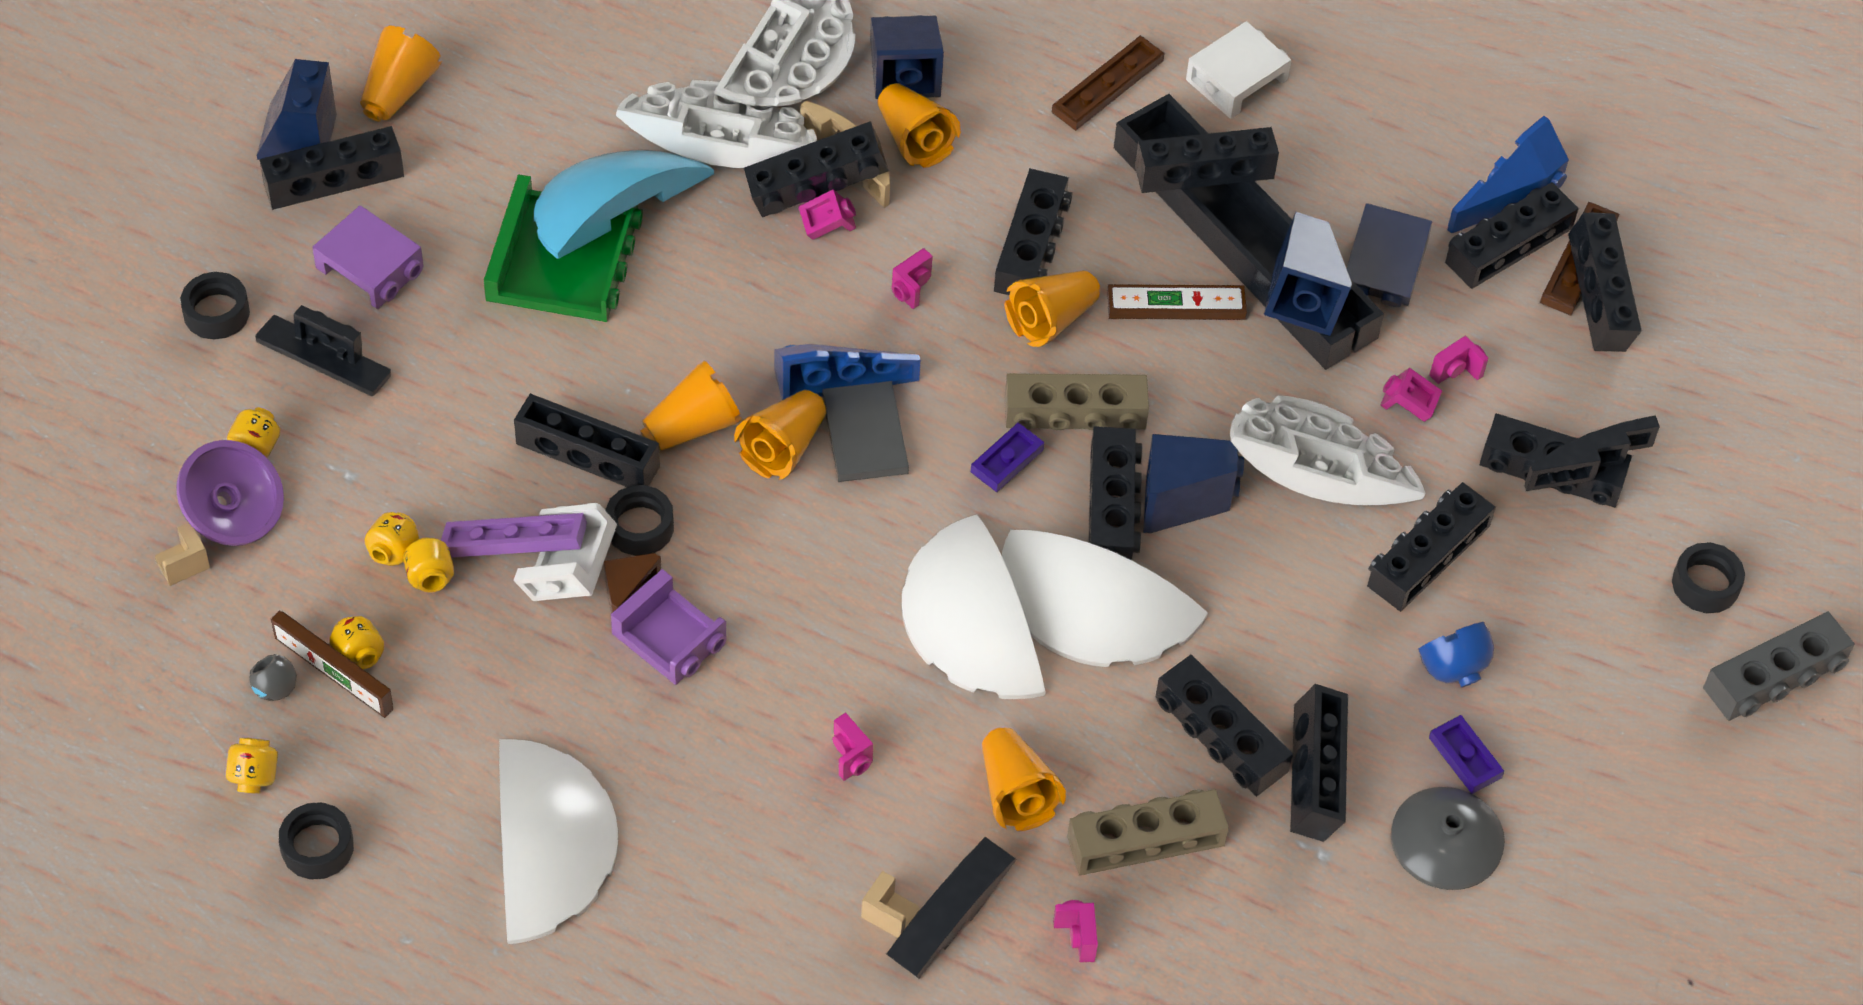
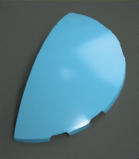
(590, 193)

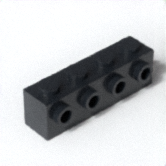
(816, 169)
(1511, 235)
(1430, 546)

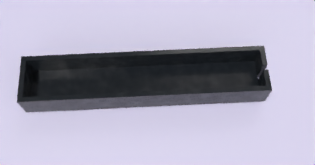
(1244, 232)

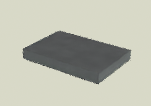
(865, 431)

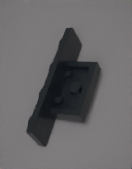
(325, 347)

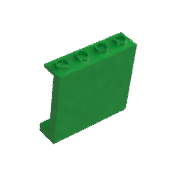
(575, 285)

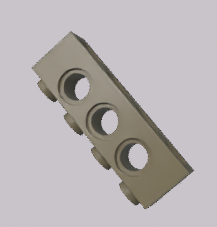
(1051, 401)
(1134, 846)

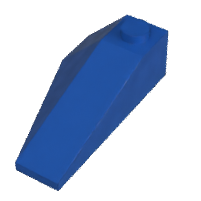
(1531, 166)
(824, 366)

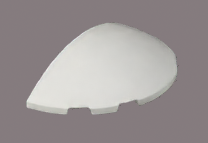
(791, 53)
(713, 128)
(1321, 453)
(1096, 602)
(968, 614)
(554, 837)

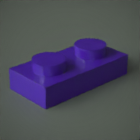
(1007, 457)
(1466, 754)

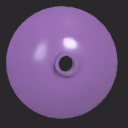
(246, 483)

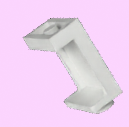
(1236, 67)
(570, 571)

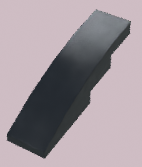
(1582, 457)
(951, 906)

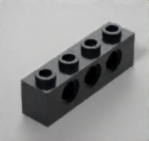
(1206, 159)
(332, 167)
(1033, 229)
(1604, 282)
(1513, 436)
(586, 442)
(1115, 448)
(1192, 681)
(1319, 763)

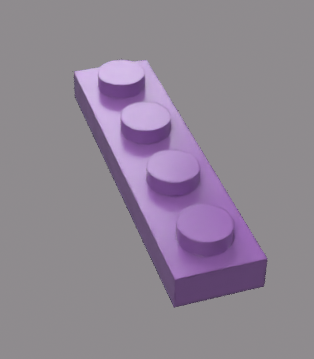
(515, 535)

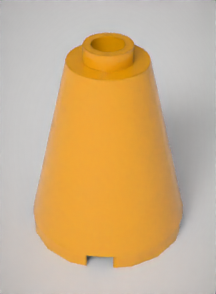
(397, 72)
(918, 125)
(1049, 304)
(691, 410)
(780, 434)
(1019, 781)

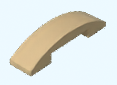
(827, 123)

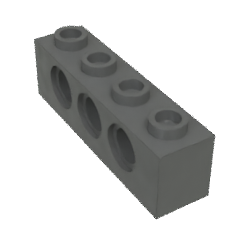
(1819, 636)

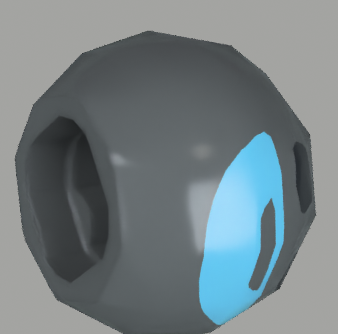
(273, 678)

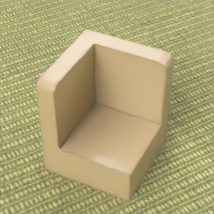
(185, 558)
(886, 908)

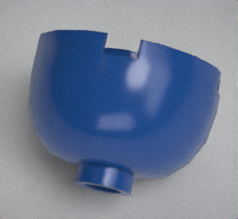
(1459, 655)

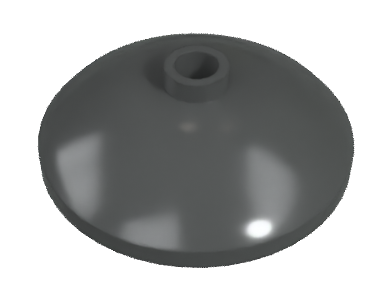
(1442, 854)

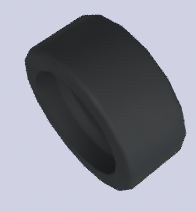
(215, 284)
(638, 497)
(1702, 599)
(324, 865)

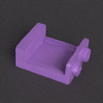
(369, 255)
(667, 629)

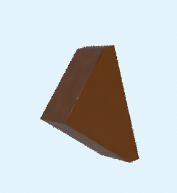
(628, 575)

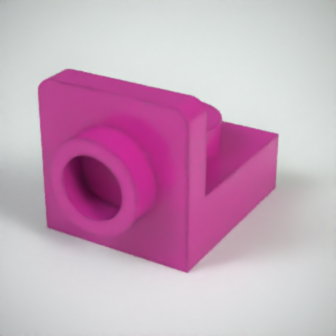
(827, 214)
(910, 276)
(1457, 357)
(1412, 393)
(854, 747)
(1082, 925)

